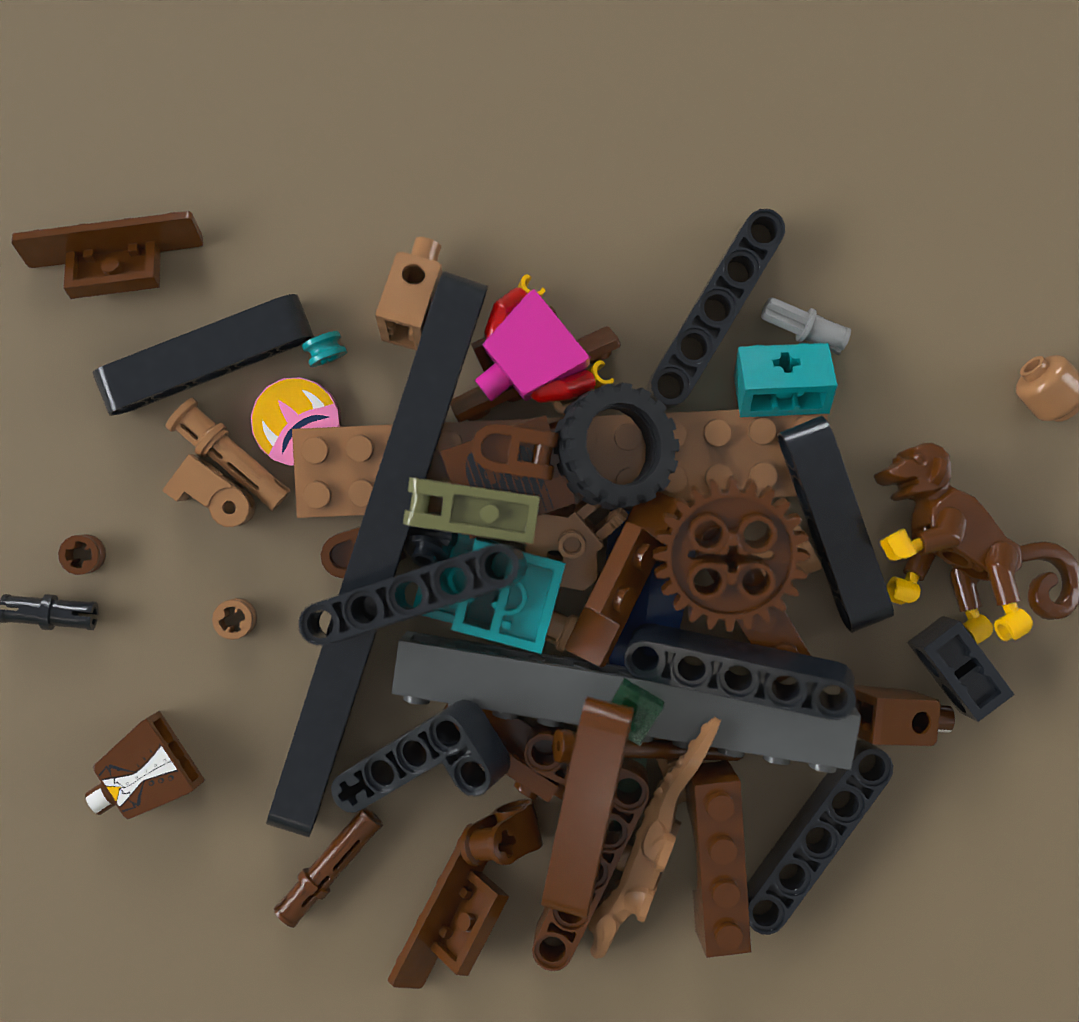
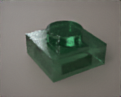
(646, 708)

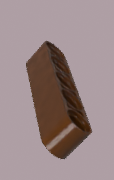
(587, 806)

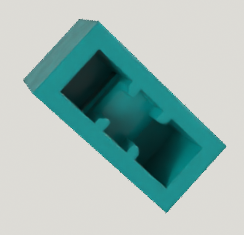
(784, 380)

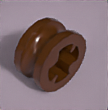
(75, 542)

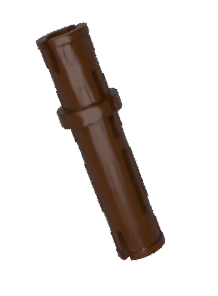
(315, 881)

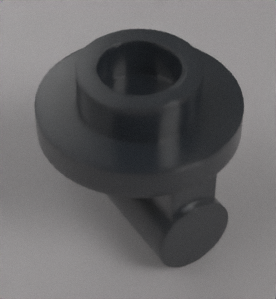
(429, 545)

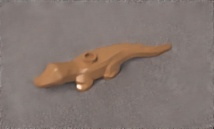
(654, 841)

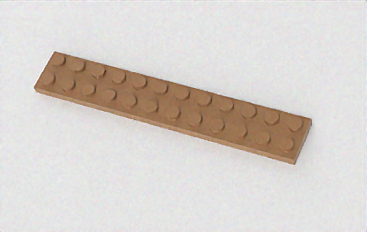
(340, 464)

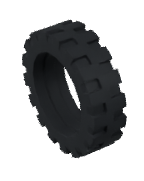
(656, 432)

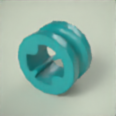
(324, 348)

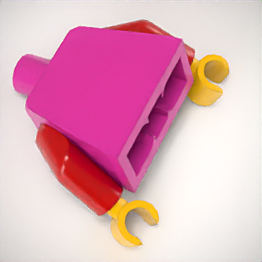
(534, 351)

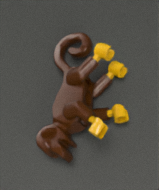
(967, 538)

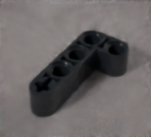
(443, 743)

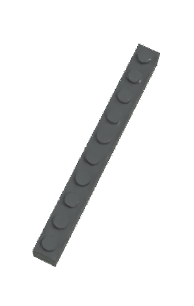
(556, 688)

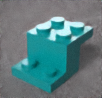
(510, 615)

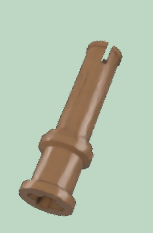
(213, 442)

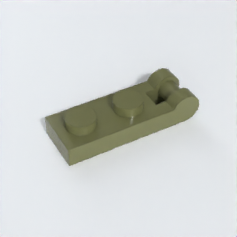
(473, 510)

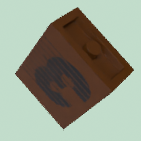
(466, 471)

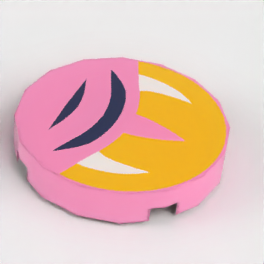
(289, 406)

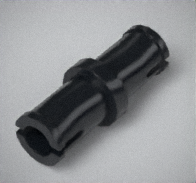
(48, 612)

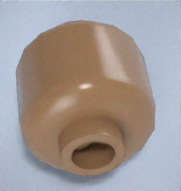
(1049, 388)

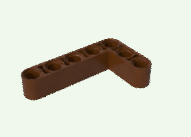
(626, 811)

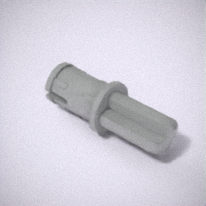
(806, 325)

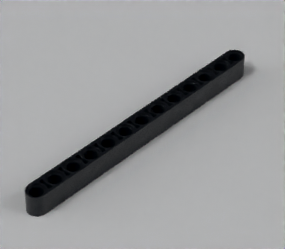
(378, 548)

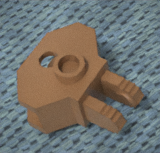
(575, 539)

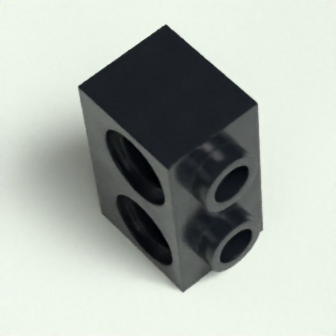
(961, 668)

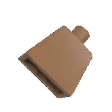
(409, 294)

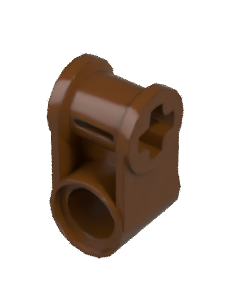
(502, 835)

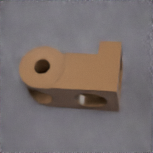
(226, 500)

